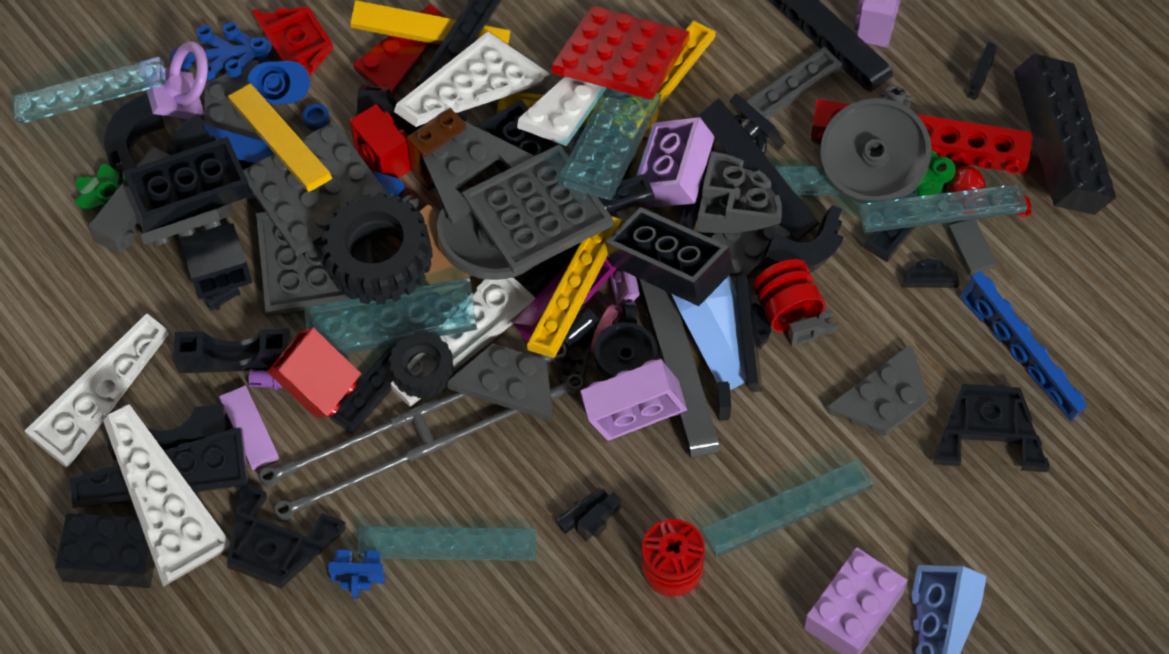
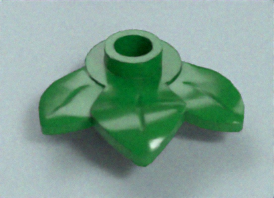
(934, 180)
(96, 189)

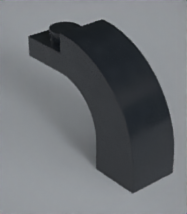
(125, 129)
(814, 252)

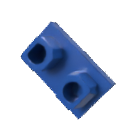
(356, 575)

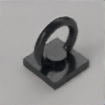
(755, 124)

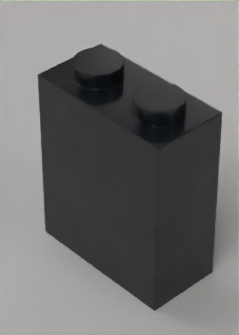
(216, 261)

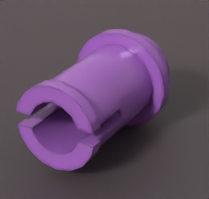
(261, 378)

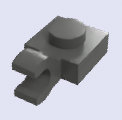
(808, 329)

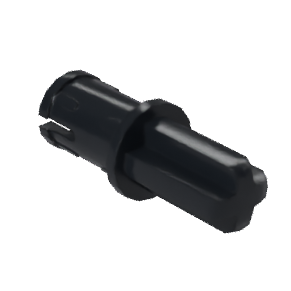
(690, 211)
(571, 517)

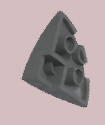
(736, 198)

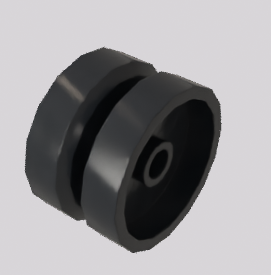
(623, 349)

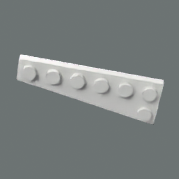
(561, 110)
(496, 308)
(84, 406)

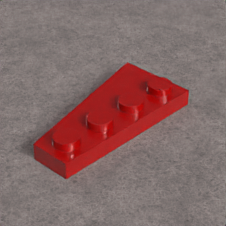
(393, 58)

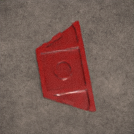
(295, 36)

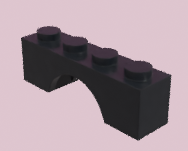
(372, 95)
(202, 353)
(201, 424)

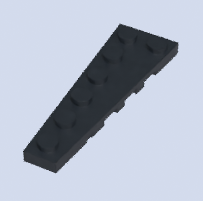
(204, 464)

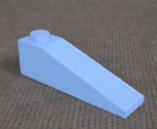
(718, 332)
(946, 606)

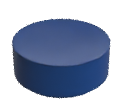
(315, 116)

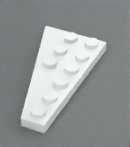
(474, 77)
(171, 515)

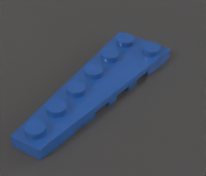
(988, 305)

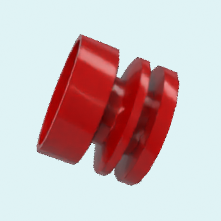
(788, 294)
(672, 572)

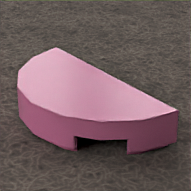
(610, 317)

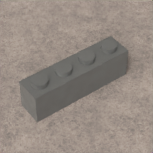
(117, 222)

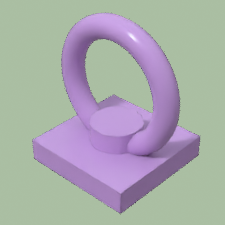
(181, 92)

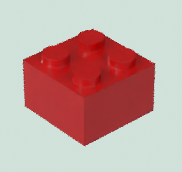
(380, 142)

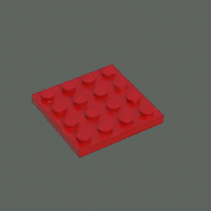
(621, 52)

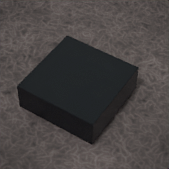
(724, 400)

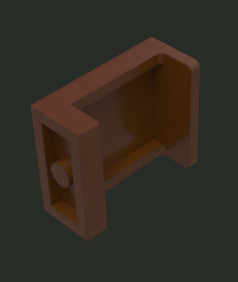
(430, 138)

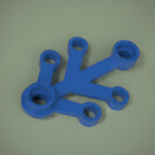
(224, 52)

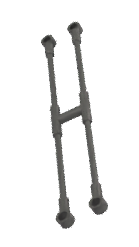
(430, 444)

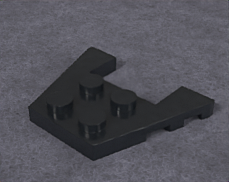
(991, 415)
(272, 551)

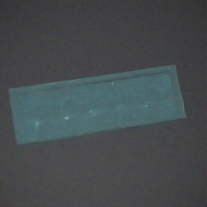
(608, 143)
(359, 326)

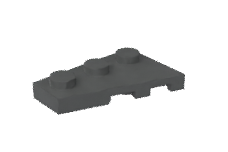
(186, 227)

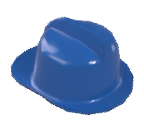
(280, 81)

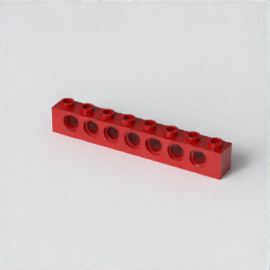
(962, 137)

